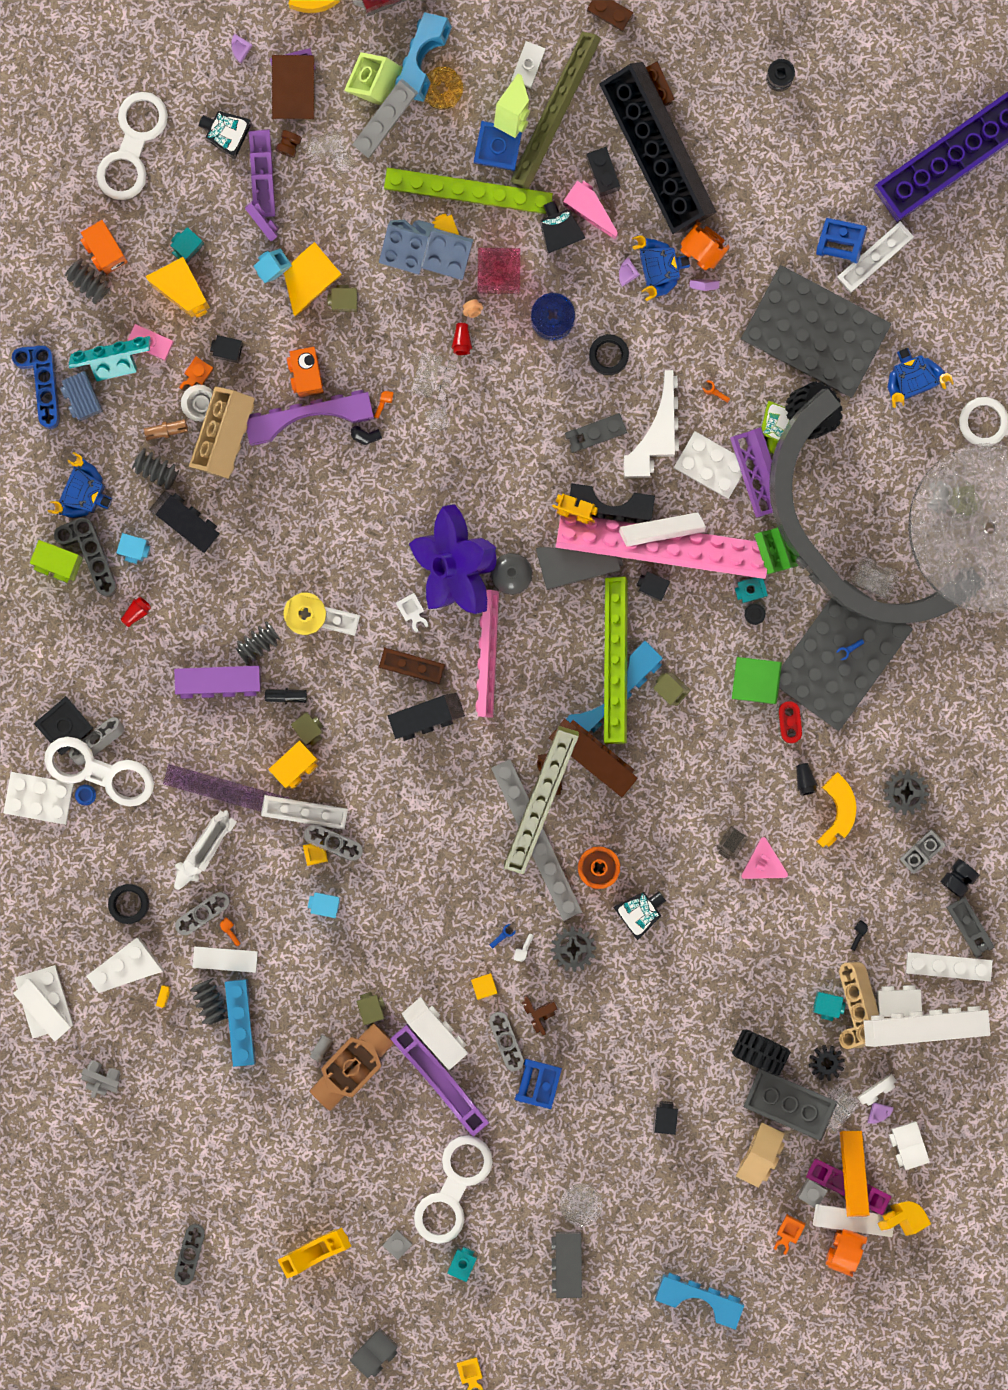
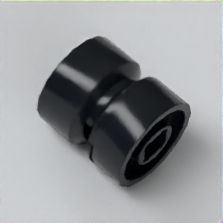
(780, 75)
(960, 878)

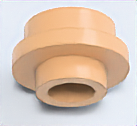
(472, 308)

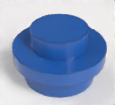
(85, 794)

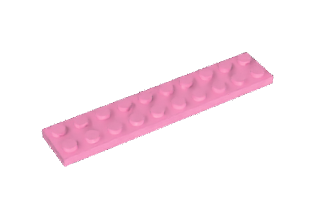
(690, 551)

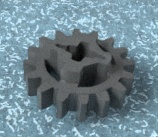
(914, 792)
(563, 949)

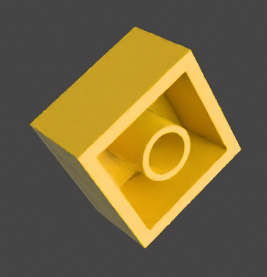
(294, 765)

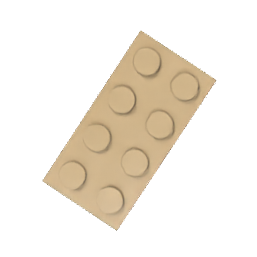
(222, 432)

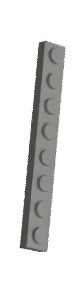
(543, 852)

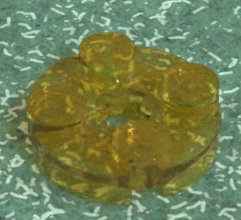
(452, 81)

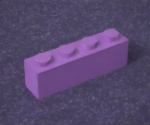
(217, 680)

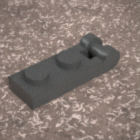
(596, 432)
(969, 926)

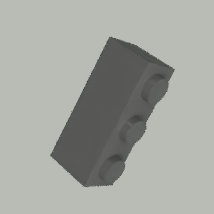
(567, 1264)

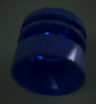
(555, 328)

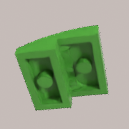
(775, 551)
(756, 680)

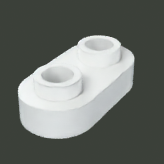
(870, 1095)

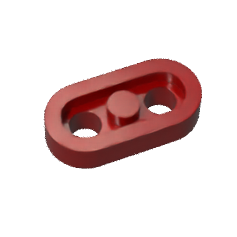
(790, 722)

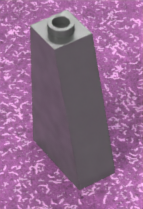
(567, 566)

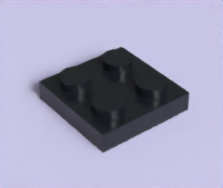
(63, 721)

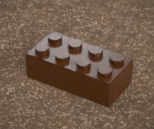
(600, 760)

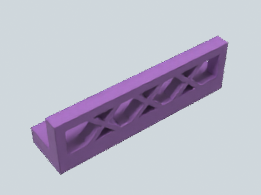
(759, 454)

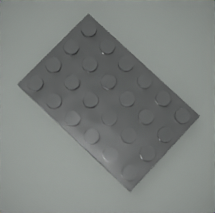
(816, 331)
(836, 686)

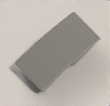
(922, 851)

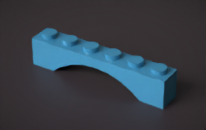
(640, 664)

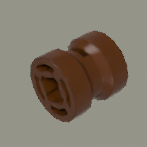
(288, 144)

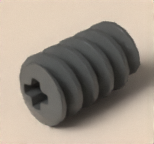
(87, 281)
(155, 469)
(257, 643)
(208, 1002)

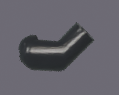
(363, 437)

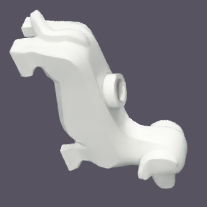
(203, 849)

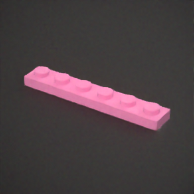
(487, 658)

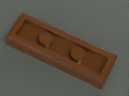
(412, 666)

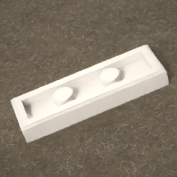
(337, 620)
(225, 959)
(42, 1010)

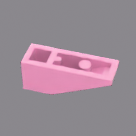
(587, 205)

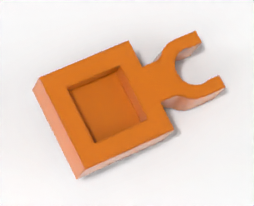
(197, 372)
(789, 1231)

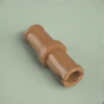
(166, 429)

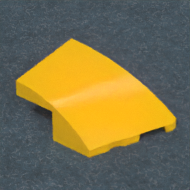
(309, 277)

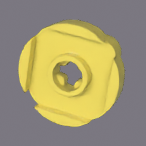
(297, 604)

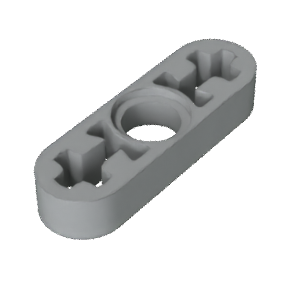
(112, 728)
(349, 843)
(186, 918)
(506, 1058)

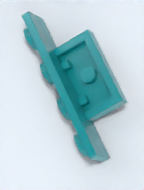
(112, 359)

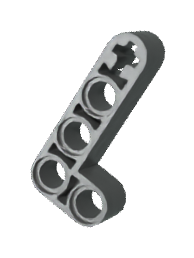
(91, 558)

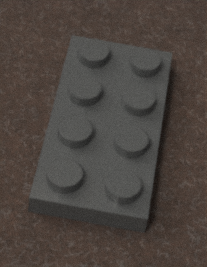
(790, 1104)

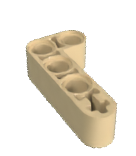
(855, 977)

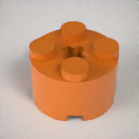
(704, 246)
(595, 879)
(846, 1252)

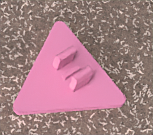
(764, 863)

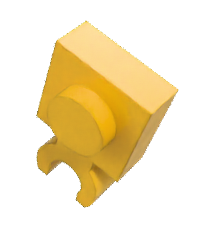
(470, 1372)

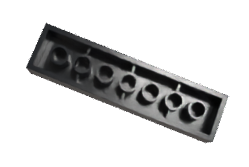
(657, 147)

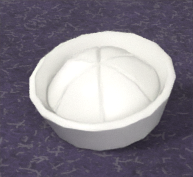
(196, 402)

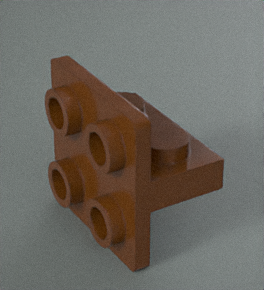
(545, 1011)

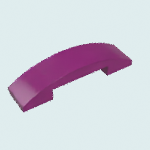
(833, 1179)

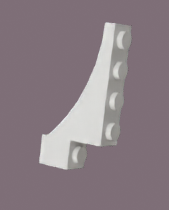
(660, 437)

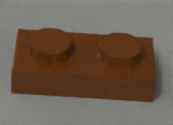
(610, 12)

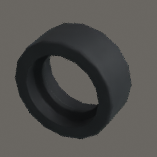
(608, 338)
(126, 919)

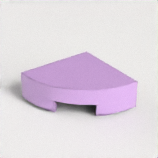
(240, 48)
(627, 272)
(704, 285)
(879, 1113)

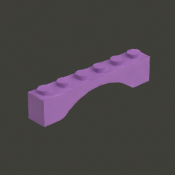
(351, 408)
(440, 1080)

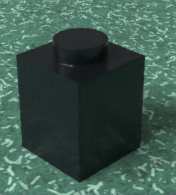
(226, 349)
(653, 586)

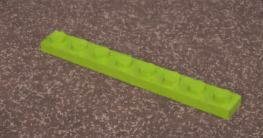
(466, 190)
(615, 660)

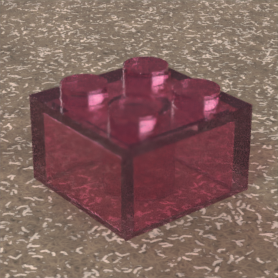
(498, 271)

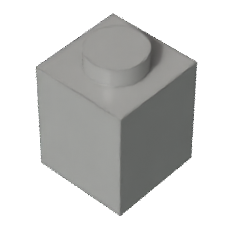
(812, 1193)

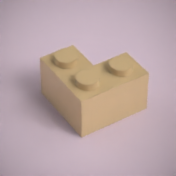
(761, 1155)

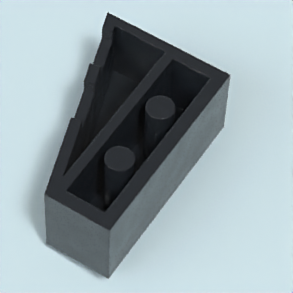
(185, 520)
(426, 716)

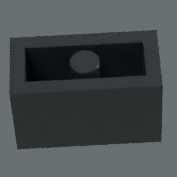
(603, 171)
(665, 1118)

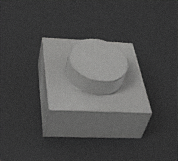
(397, 1244)

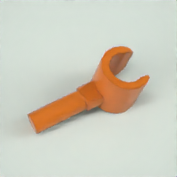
(714, 391)
(387, 397)
(226, 925)

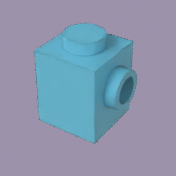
(272, 265)
(133, 548)
(324, 905)

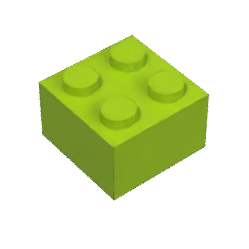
(55, 560)

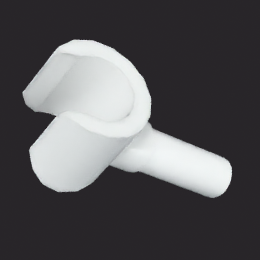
(520, 955)

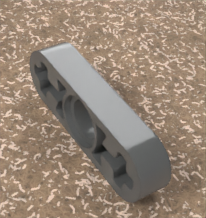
(188, 1237)

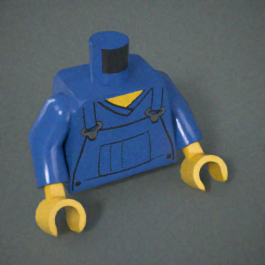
(659, 266)
(914, 377)
(82, 491)

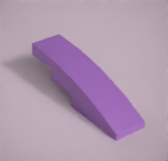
(262, 170)

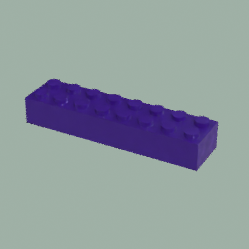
(945, 160)

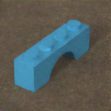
(431, 33)
(239, 1022)
(674, 1291)

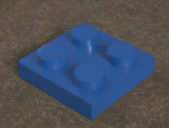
(496, 147)

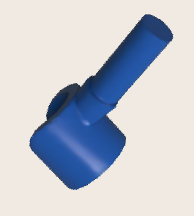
(849, 649)
(502, 936)

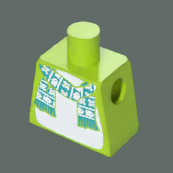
(774, 424)

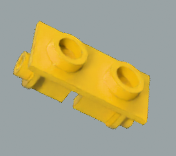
(567, 506)

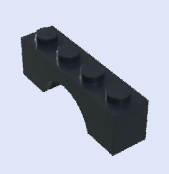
(637, 508)

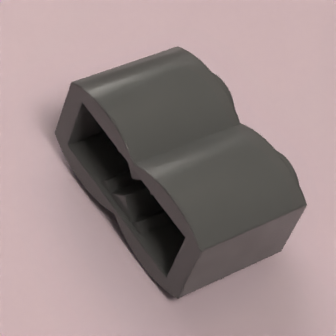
(374, 1353)

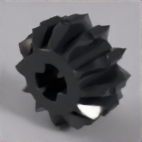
(821, 1068)

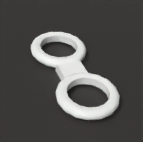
(132, 145)
(984, 401)
(98, 771)
(453, 1189)

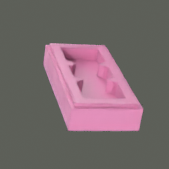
(159, 346)

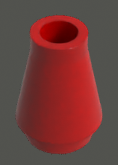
(461, 341)
(136, 611)

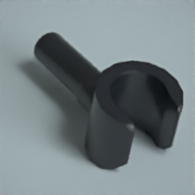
(861, 928)

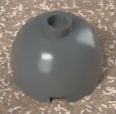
(512, 574)

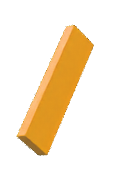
(854, 1173)

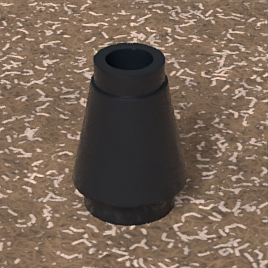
(805, 780)

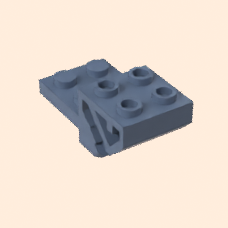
(425, 247)

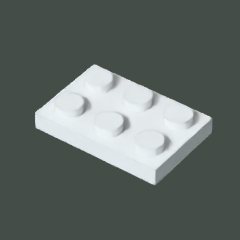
(710, 465)
(38, 798)
(49, 984)

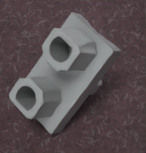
(92, 1076)

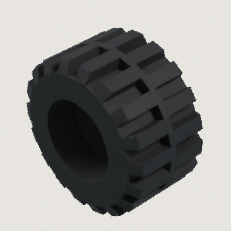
(802, 396)
(761, 1052)

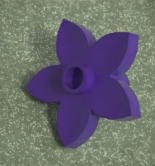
(454, 563)

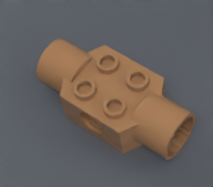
(351, 1066)

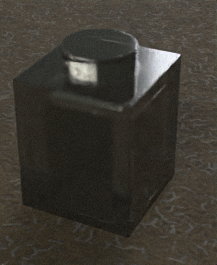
(731, 843)

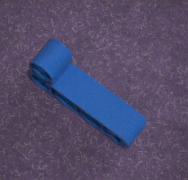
(41, 387)

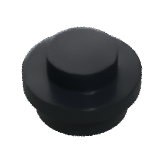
(754, 614)

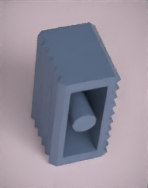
(81, 395)

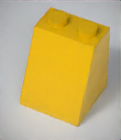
(180, 287)

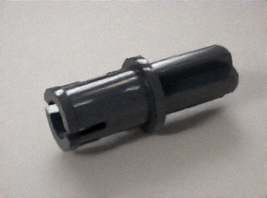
(286, 696)

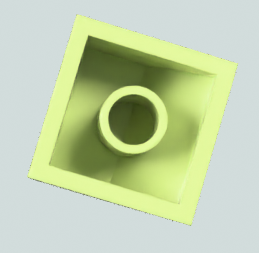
(373, 78)
(513, 108)

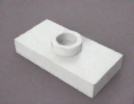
(529, 63)

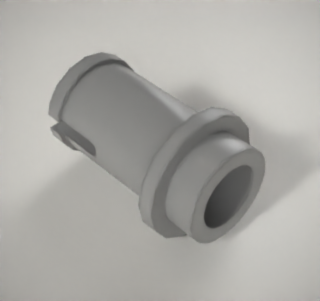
(321, 1048)

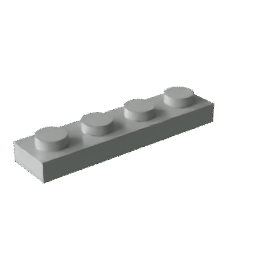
(385, 118)

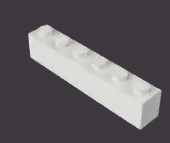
(926, 1028)

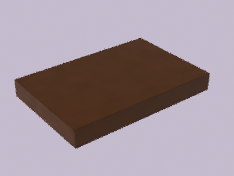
(292, 86)

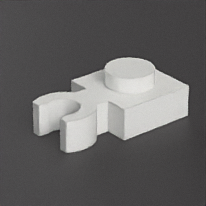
(410, 609)

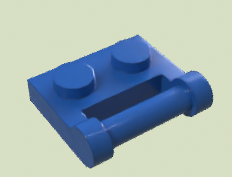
(842, 233)
(545, 1085)

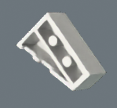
(126, 966)
(435, 1033)

